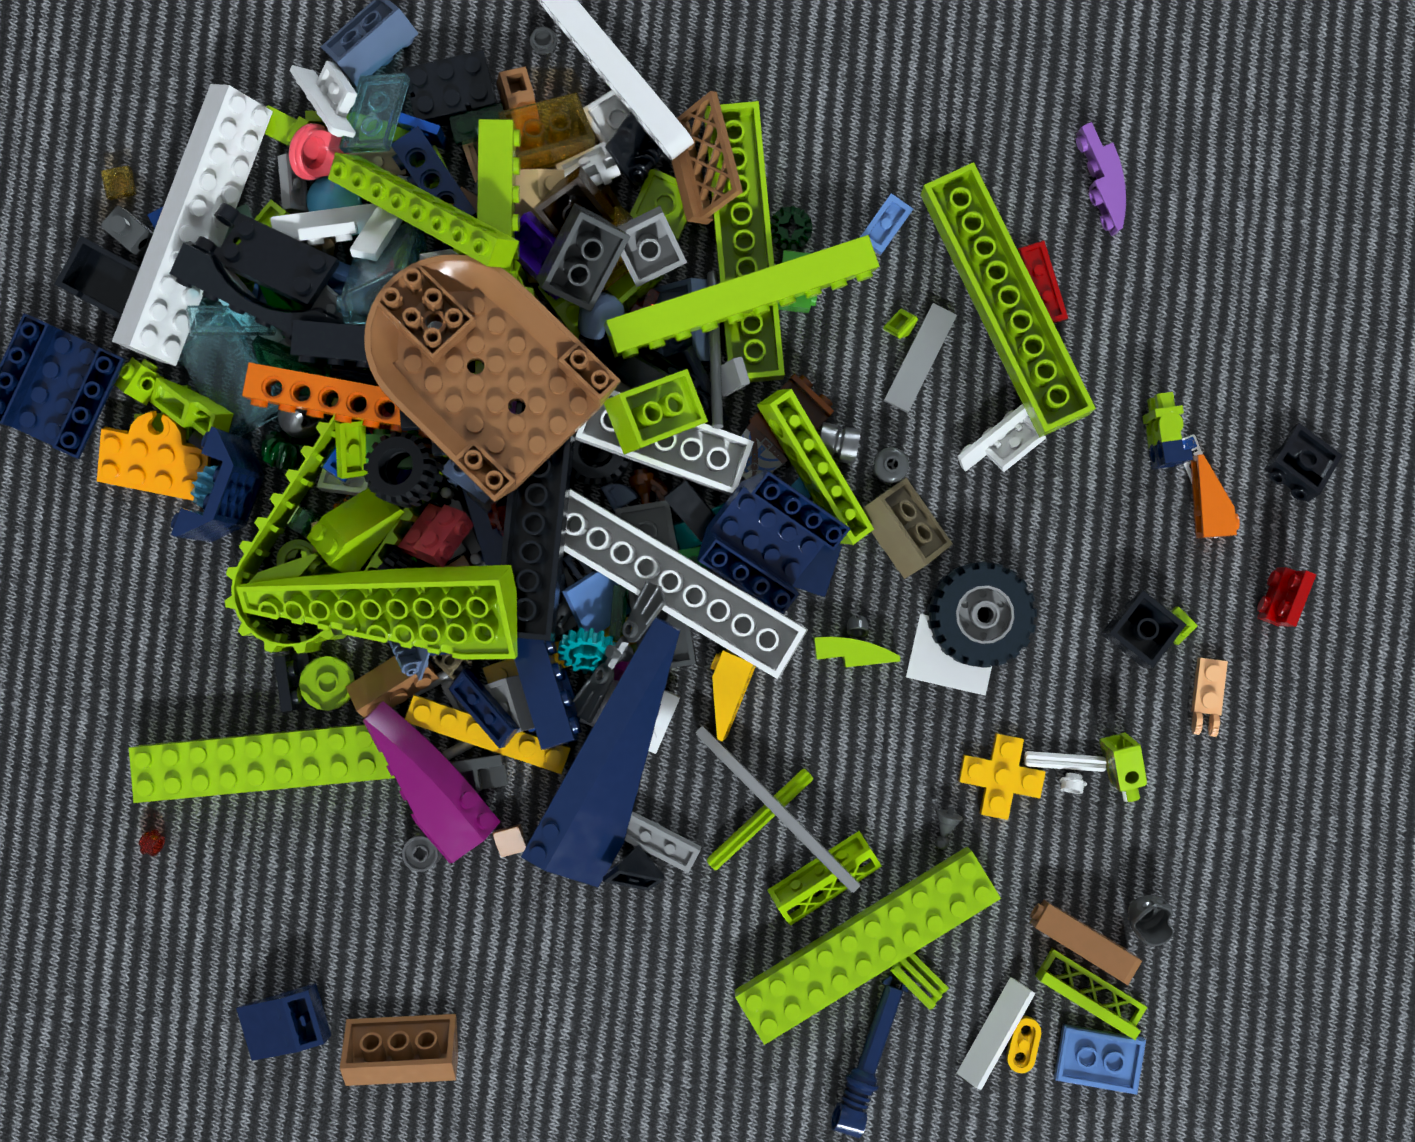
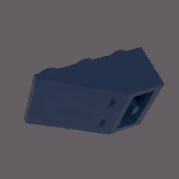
(284, 1023)

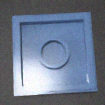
(592, 601)

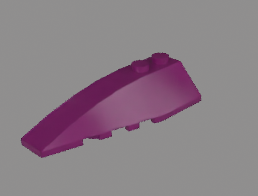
(436, 792)

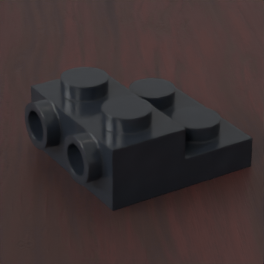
(1303, 463)

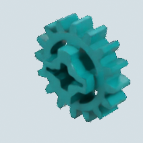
(584, 649)

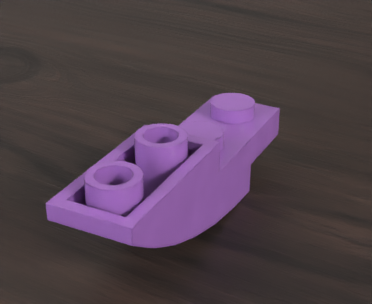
(1109, 189)

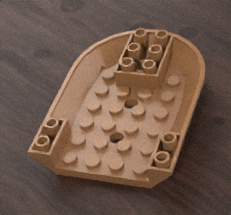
(524, 359)

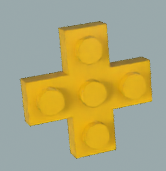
(1001, 776)

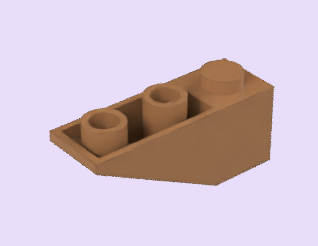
(515, 88)

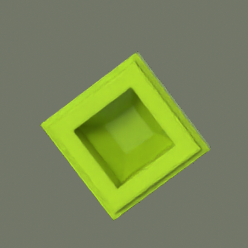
(901, 324)

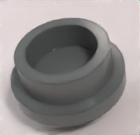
(543, 40)

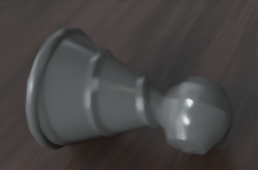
(947, 822)

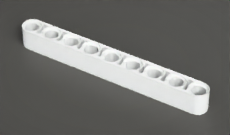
(620, 75)

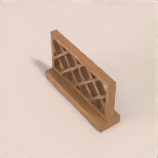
(689, 165)

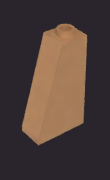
(1085, 941)

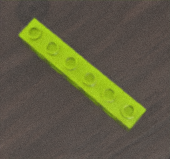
(814, 462)

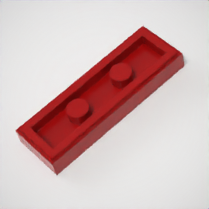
(1043, 276)

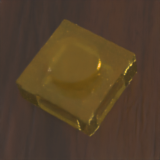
(118, 182)

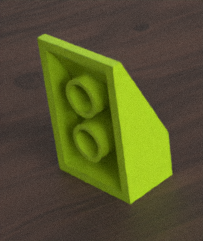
(655, 411)
(353, 530)

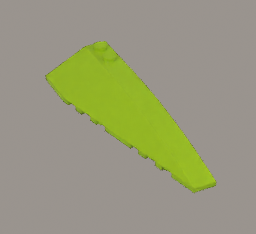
(433, 608)

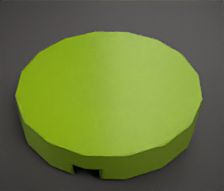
(325, 683)

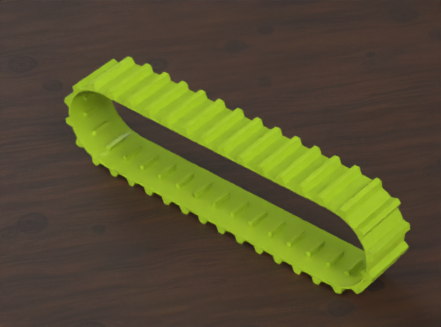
(285, 505)

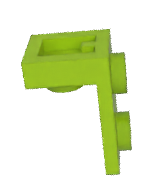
(283, 127)

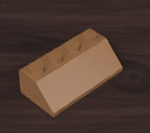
(400, 1050)

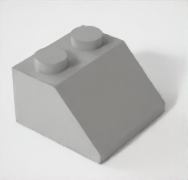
(651, 247)

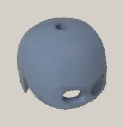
(592, 323)

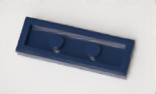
(484, 708)

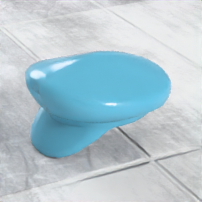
(328, 195)

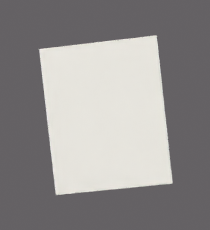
(935, 667)

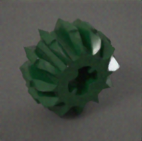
(283, 450)

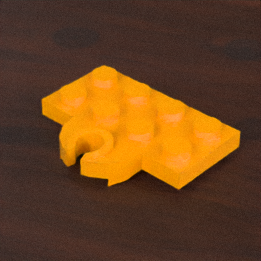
(150, 458)

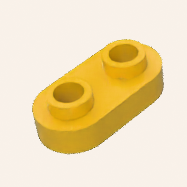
(1024, 1043)

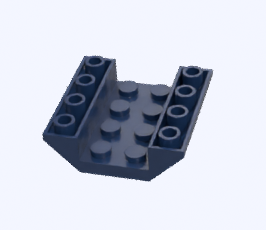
(55, 384)
(233, 491)
(768, 538)

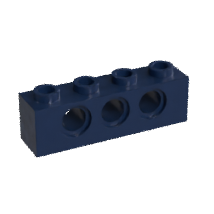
(414, 148)

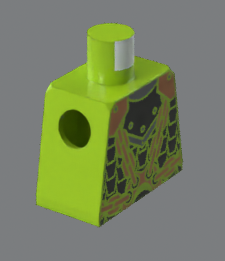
(1124, 764)

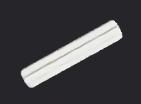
(1065, 761)

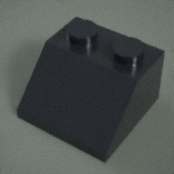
(1143, 629)

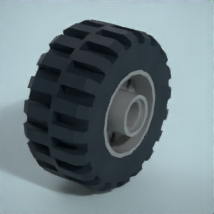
(1007, 617)

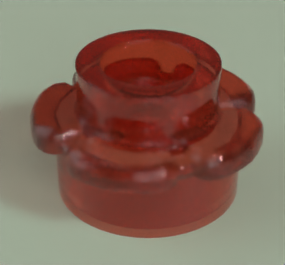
(151, 843)

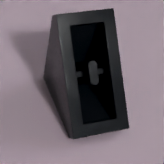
(635, 871)

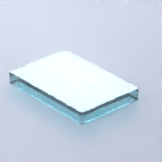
(375, 112)

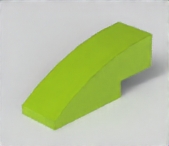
(189, 407)
(852, 651)

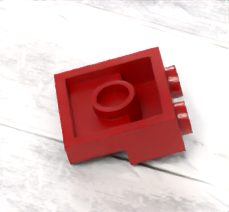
(1285, 596)

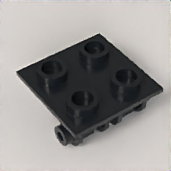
(633, 151)

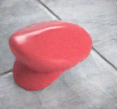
(313, 151)

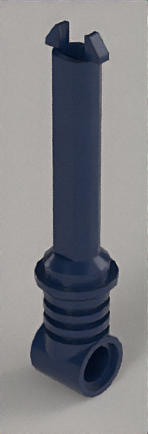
(850, 1115)

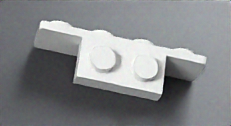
(329, 95)
(324, 224)
(1004, 442)

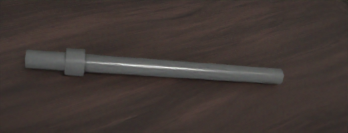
(715, 366)

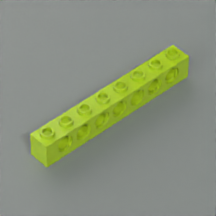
(423, 210)

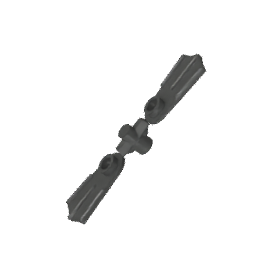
(644, 611)

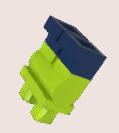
(1165, 432)

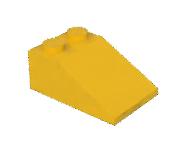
(729, 687)

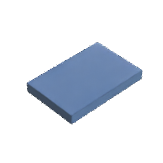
(1099, 1059)

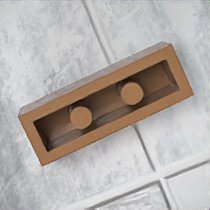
(387, 685)

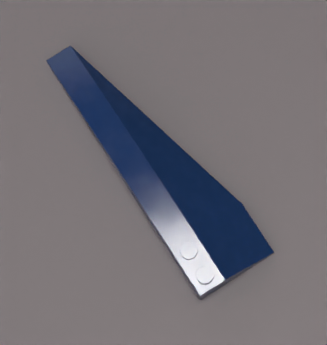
(598, 794)

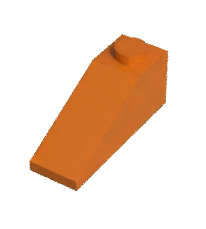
(1212, 507)

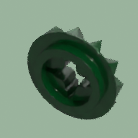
(799, 237)

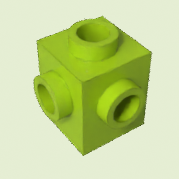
(138, 379)

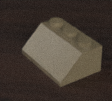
(906, 528)

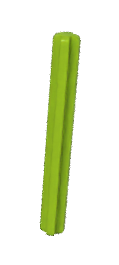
(758, 820)

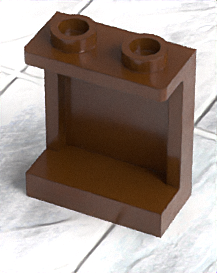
(816, 407)

